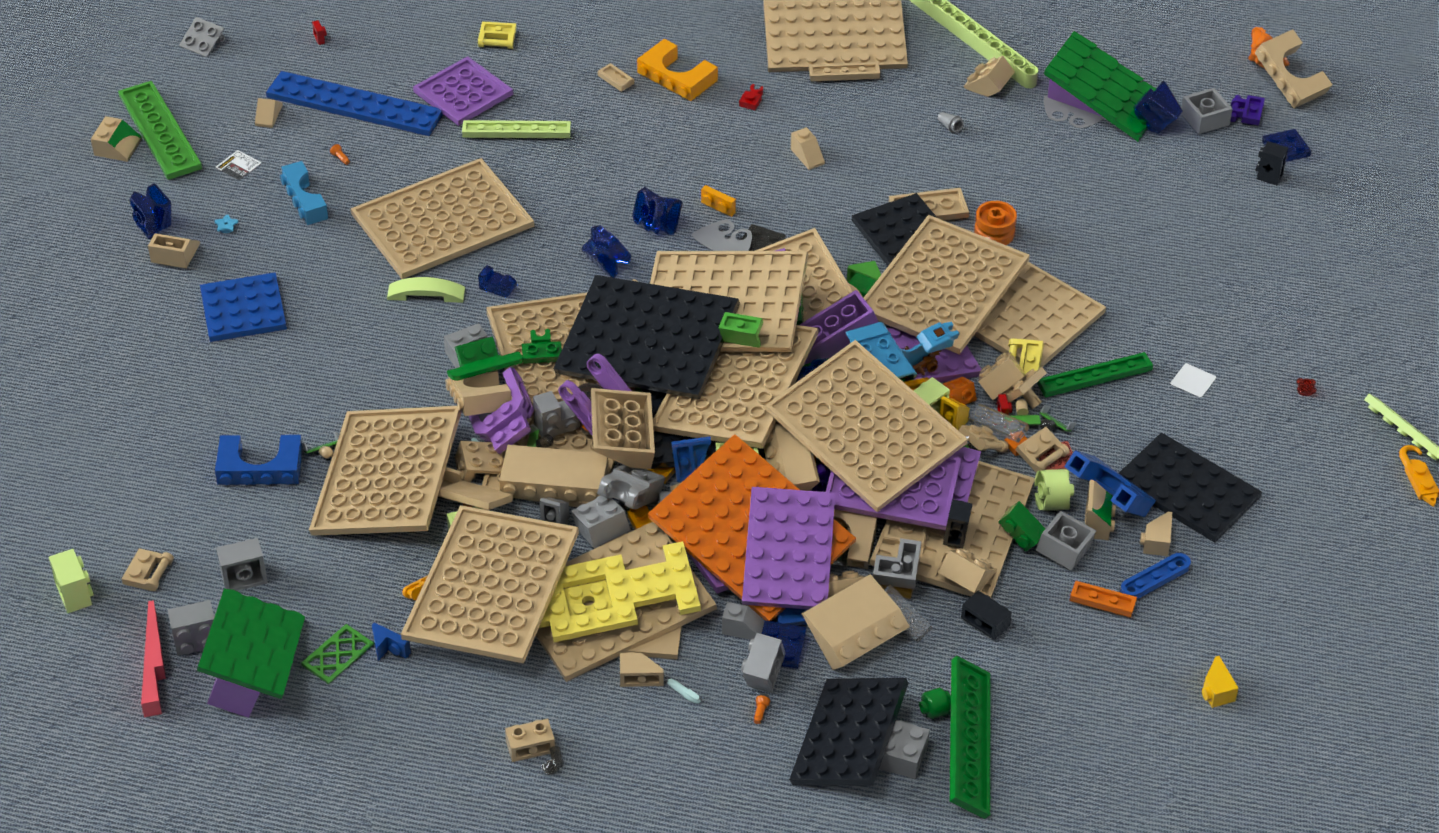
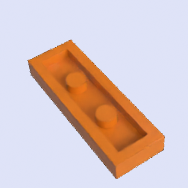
(1103, 599)

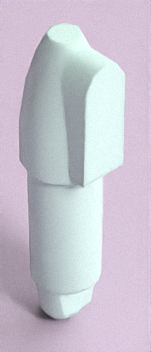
(687, 693)

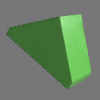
(868, 269)

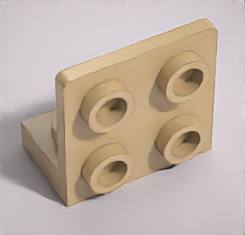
(477, 457)

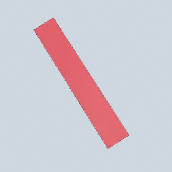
(153, 665)

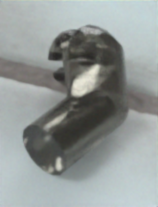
(555, 763)

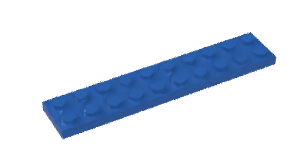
(354, 103)

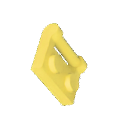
(497, 31)
(1030, 355)

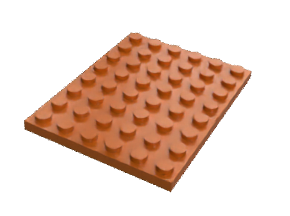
(713, 514)

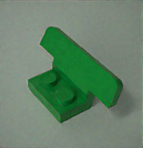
(480, 358)

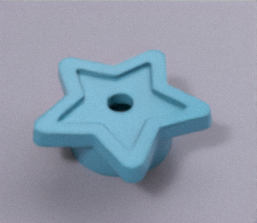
(226, 224)

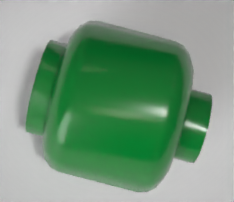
(935, 703)

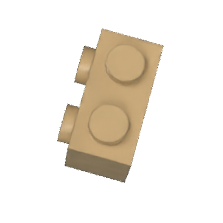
(529, 740)

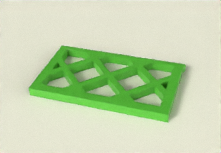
(334, 639)

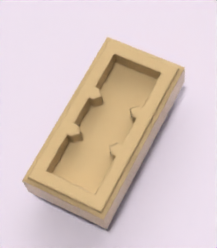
(615, 77)

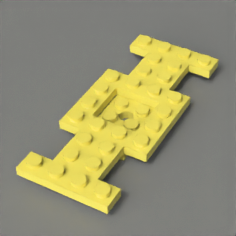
(617, 593)

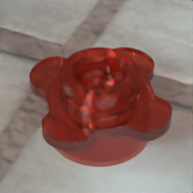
(1306, 386)

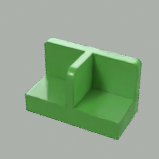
(741, 329)

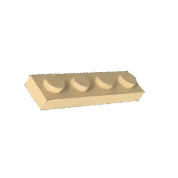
(844, 71)

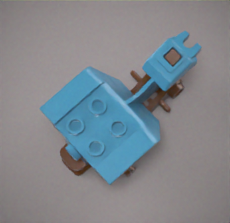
(905, 362)

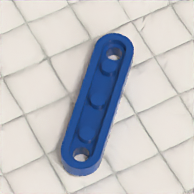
(1156, 575)

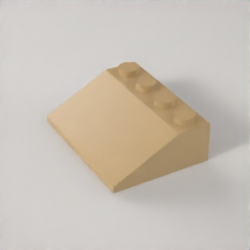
(623, 426)
(854, 621)

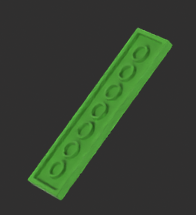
(160, 130)

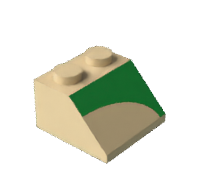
(115, 139)
(1099, 511)

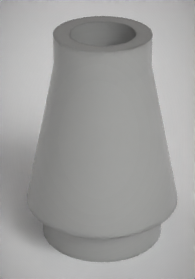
(951, 122)

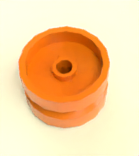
(996, 221)

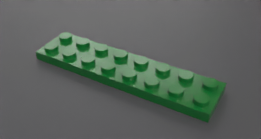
(970, 737)

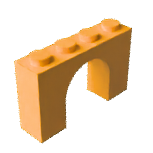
(686, 84)

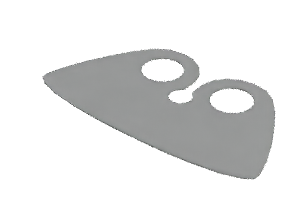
(1054, 106)
(716, 241)

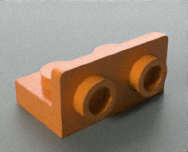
(961, 390)

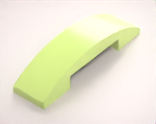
(426, 287)

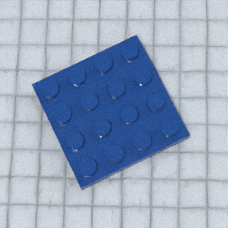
(243, 307)

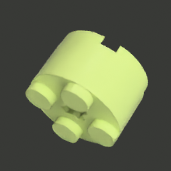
(1053, 489)

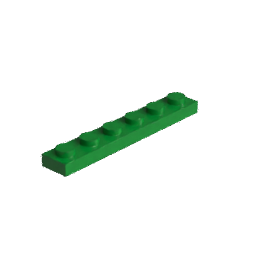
(1095, 374)

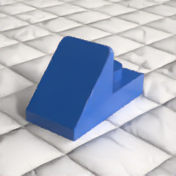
(388, 640)

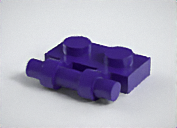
(1252, 109)

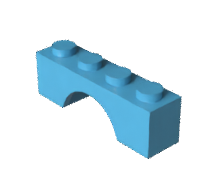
(309, 205)

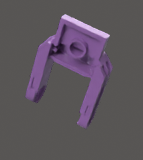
(579, 402)
(510, 420)

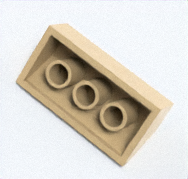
(791, 458)

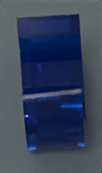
(496, 282)

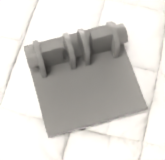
(202, 37)

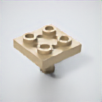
(1024, 386)

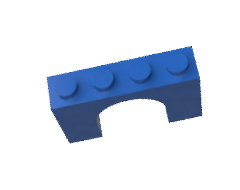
(281, 470)
(1124, 492)

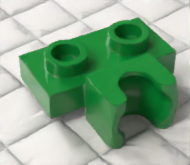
(541, 349)

